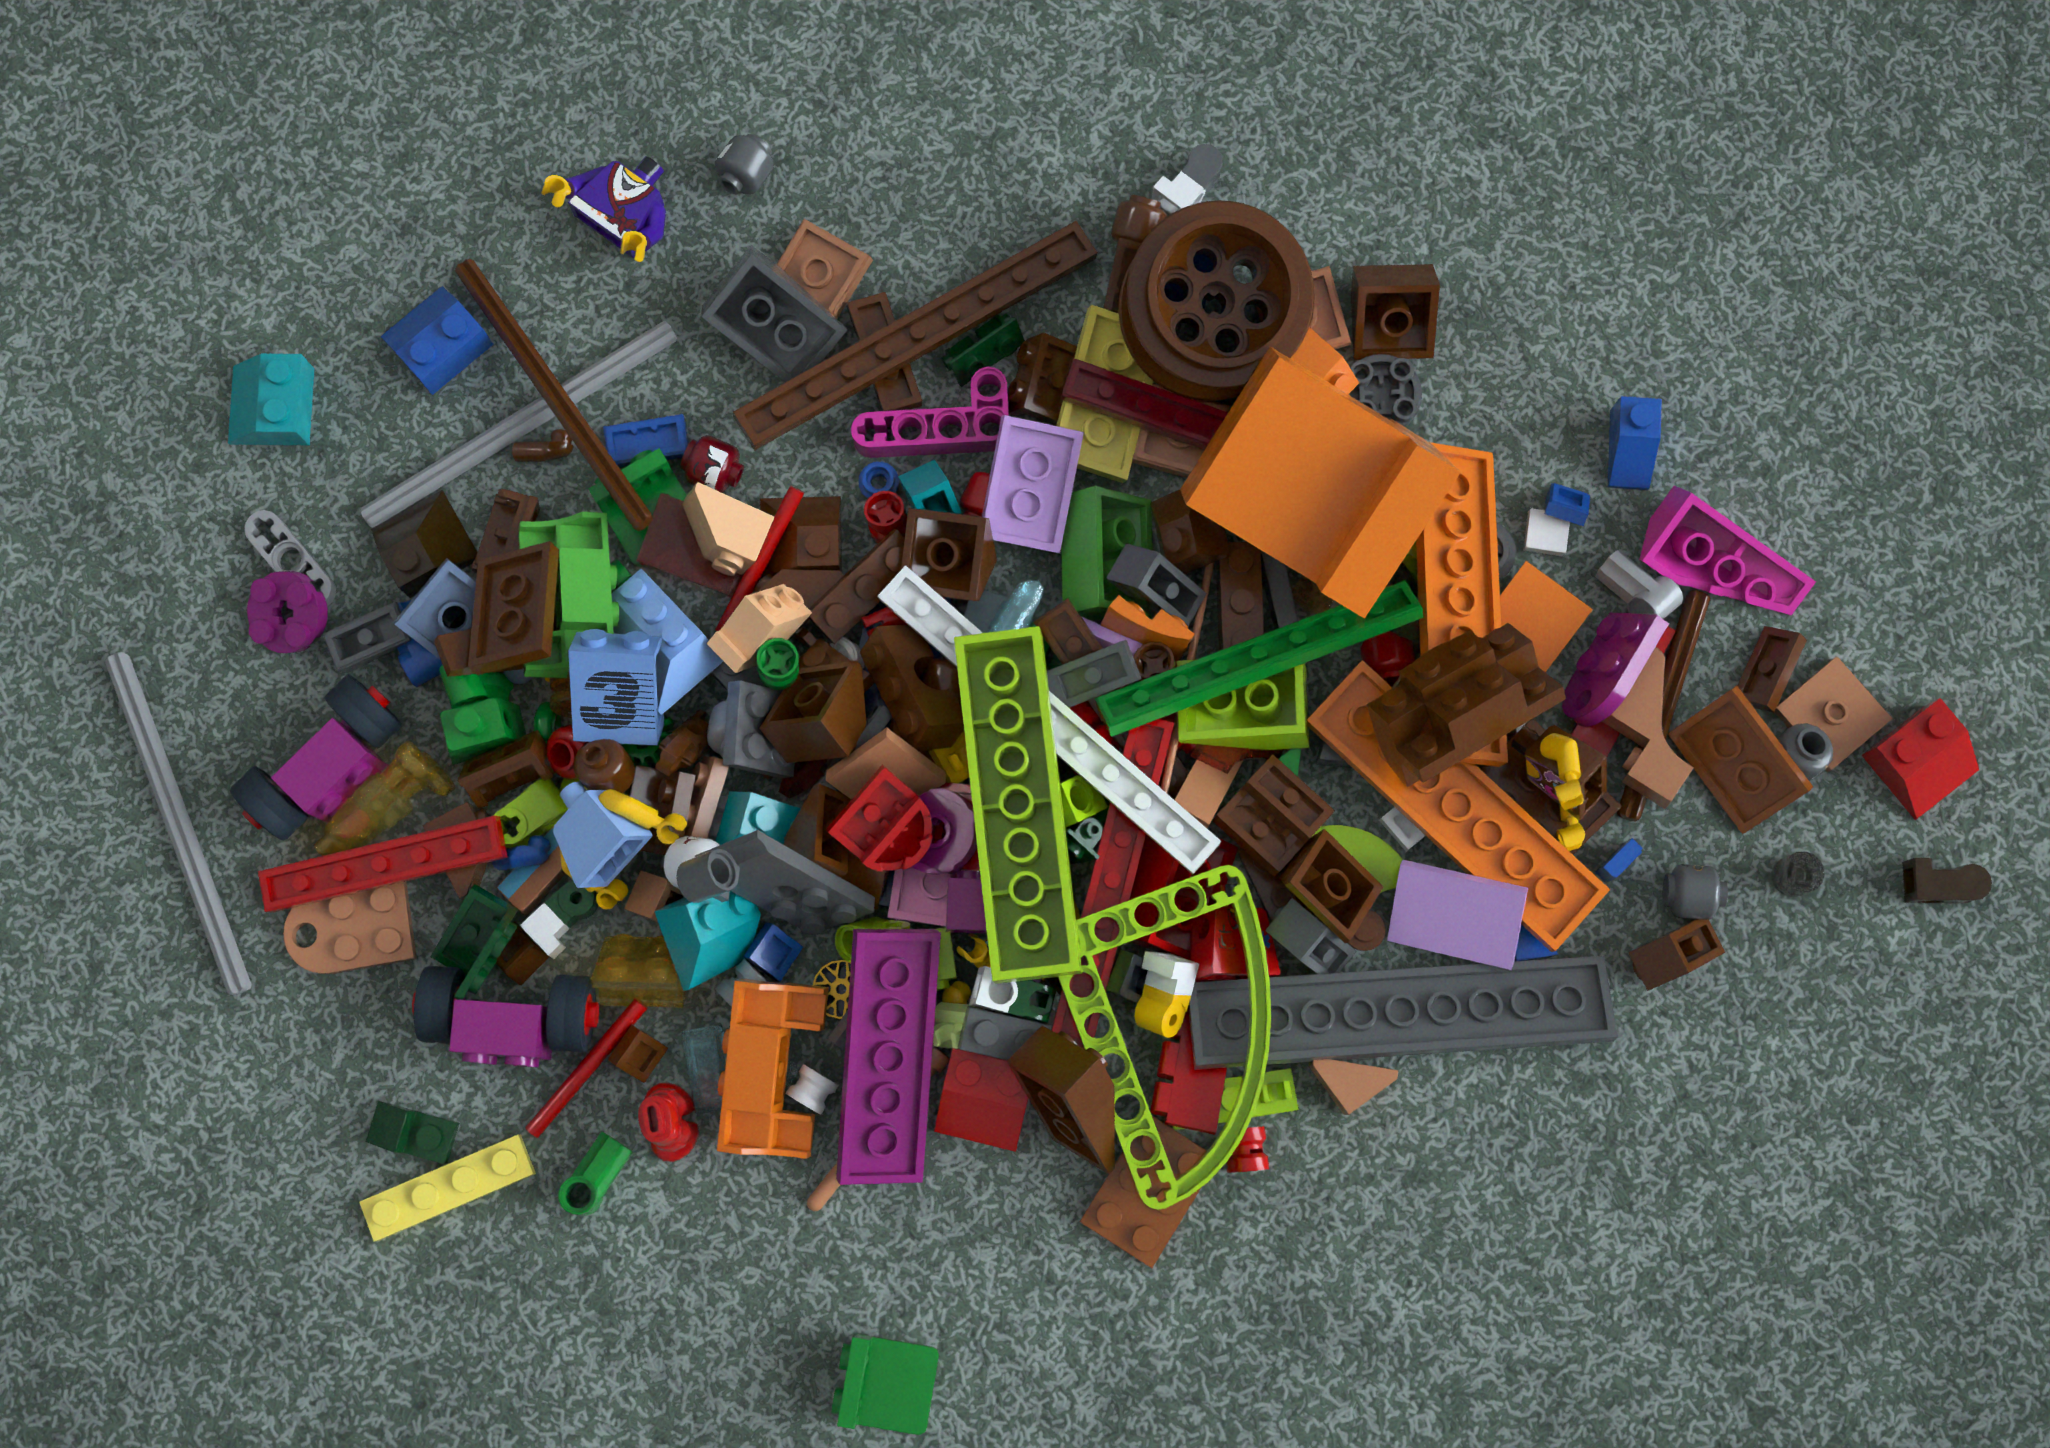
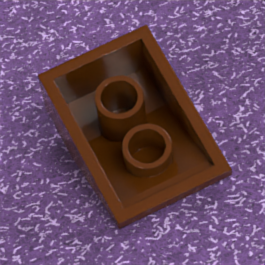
(1069, 1094)

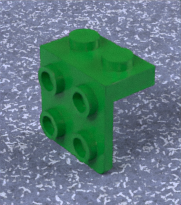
(649, 476)
(886, 1384)

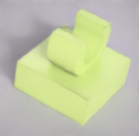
(948, 1024)

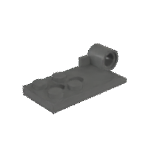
(775, 881)

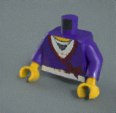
(616, 203)

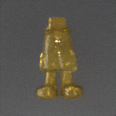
(383, 800)

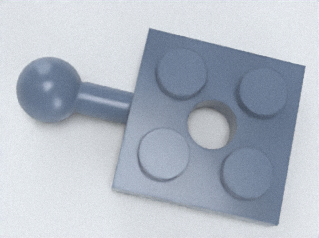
(424, 613)

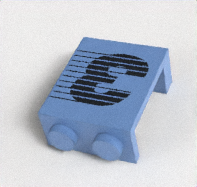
(615, 687)

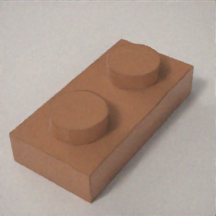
(705, 795)

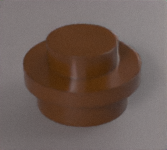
(1369, 933)

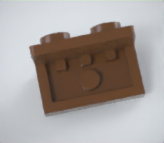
(664, 794)

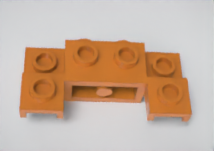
(757, 1068)

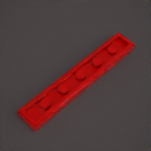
(382, 864)

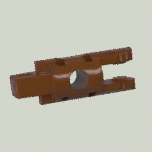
(684, 744)

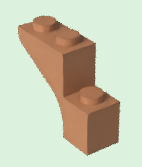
(1655, 769)

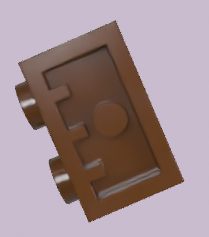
(1040, 377)

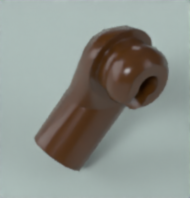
(541, 451)

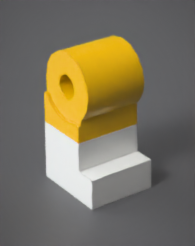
(1165, 993)

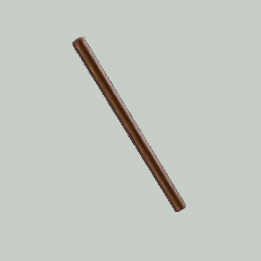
(554, 395)

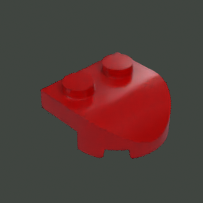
(885, 824)

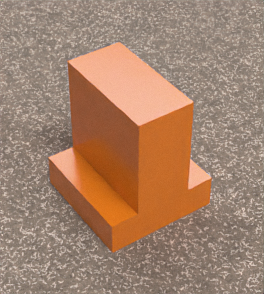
(1319, 481)

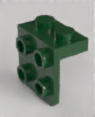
(476, 938)

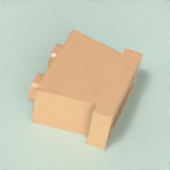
(757, 619)

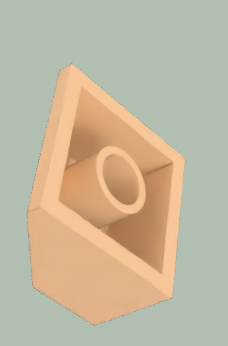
(726, 529)

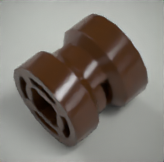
(1154, 659)

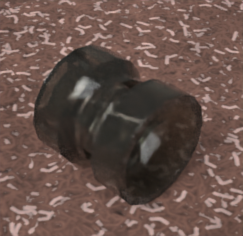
(1789, 879)

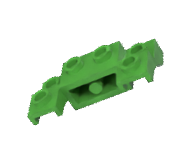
(582, 583)

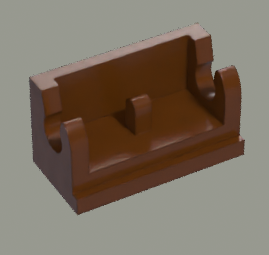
(503, 523)
(505, 768)

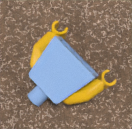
(603, 835)

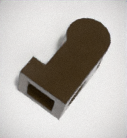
(1944, 886)

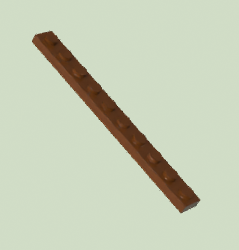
(914, 335)

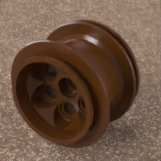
(1230, 237)

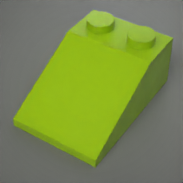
(1256, 716)

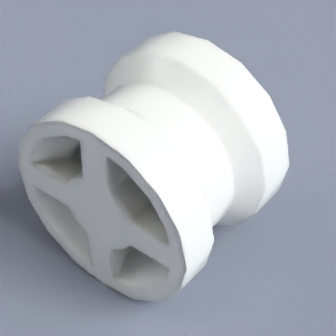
(812, 1089)

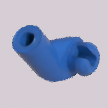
(524, 855)

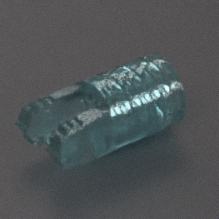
(1019, 608)

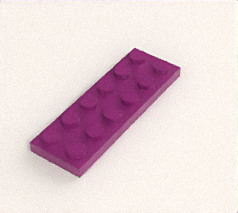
(888, 1056)

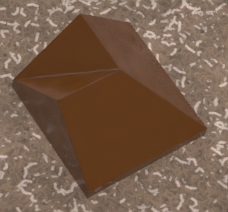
(950, 552)

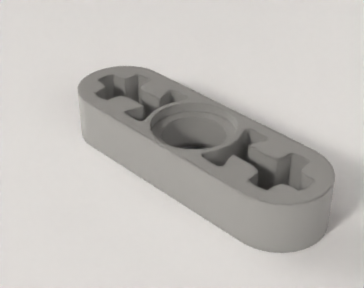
(280, 531)

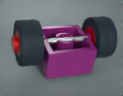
(325, 767)
(500, 1029)

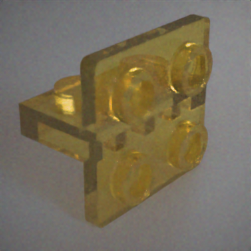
(637, 969)

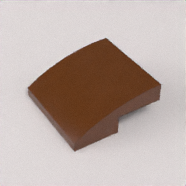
(1273, 815)

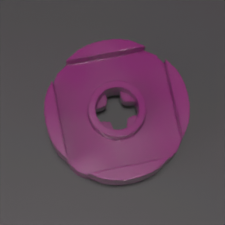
(265, 614)
(960, 838)

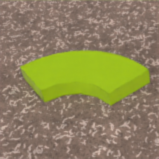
(1370, 852)

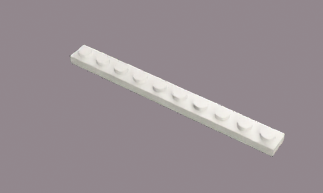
(1074, 739)

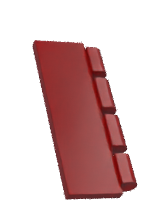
(1194, 1095)

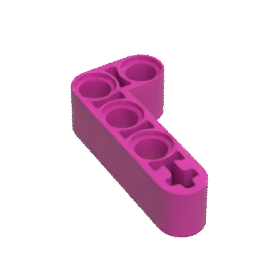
(932, 421)

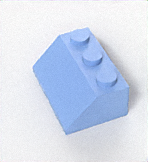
(683, 652)

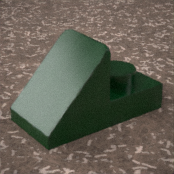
(412, 1132)

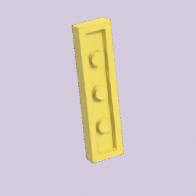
(447, 1187)

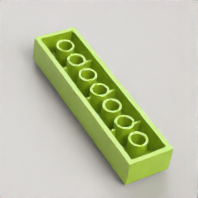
(1017, 805)

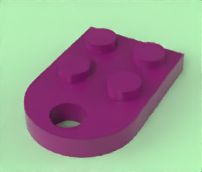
(1611, 665)

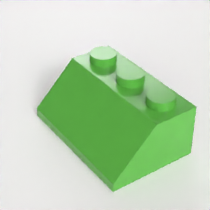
(1093, 538)

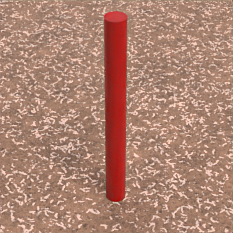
(753, 573)
(586, 1068)

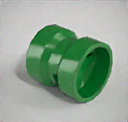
(776, 655)

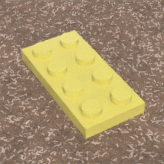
(1106, 441)

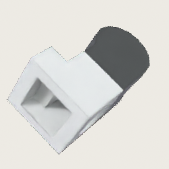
(1192, 182)

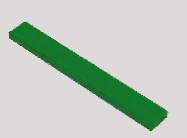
(1254, 660)

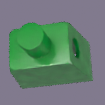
(480, 727)

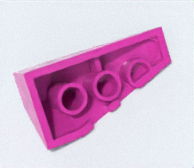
(1715, 555)

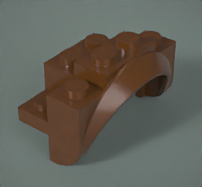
(1469, 692)

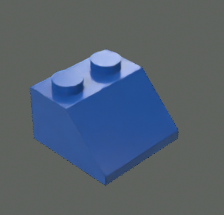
(437, 339)

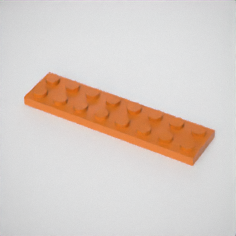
(1461, 567)
(1465, 816)

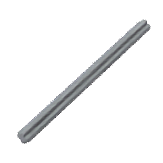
(515, 426)
(178, 824)

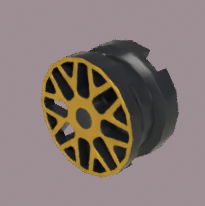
(837, 978)

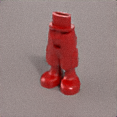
(662, 1121)

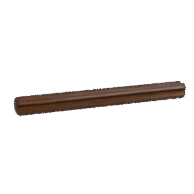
(1675, 671)

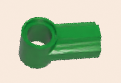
(475, 688)
(597, 1171)

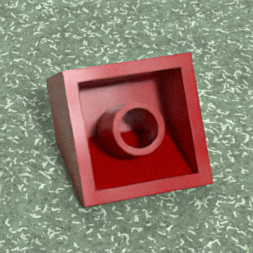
(1924, 758)
(981, 1101)

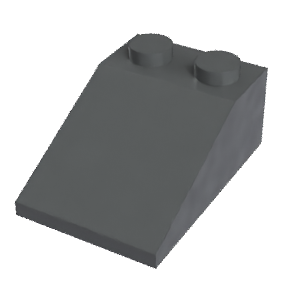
(772, 316)

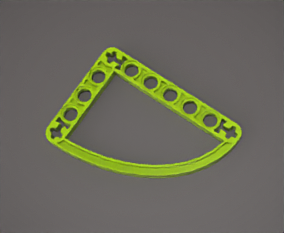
(1113, 1042)

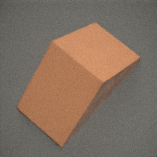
(1351, 1083)

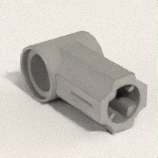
(1638, 587)

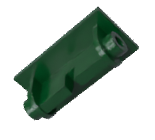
(998, 340)
(1081, 839)

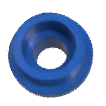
(874, 470)

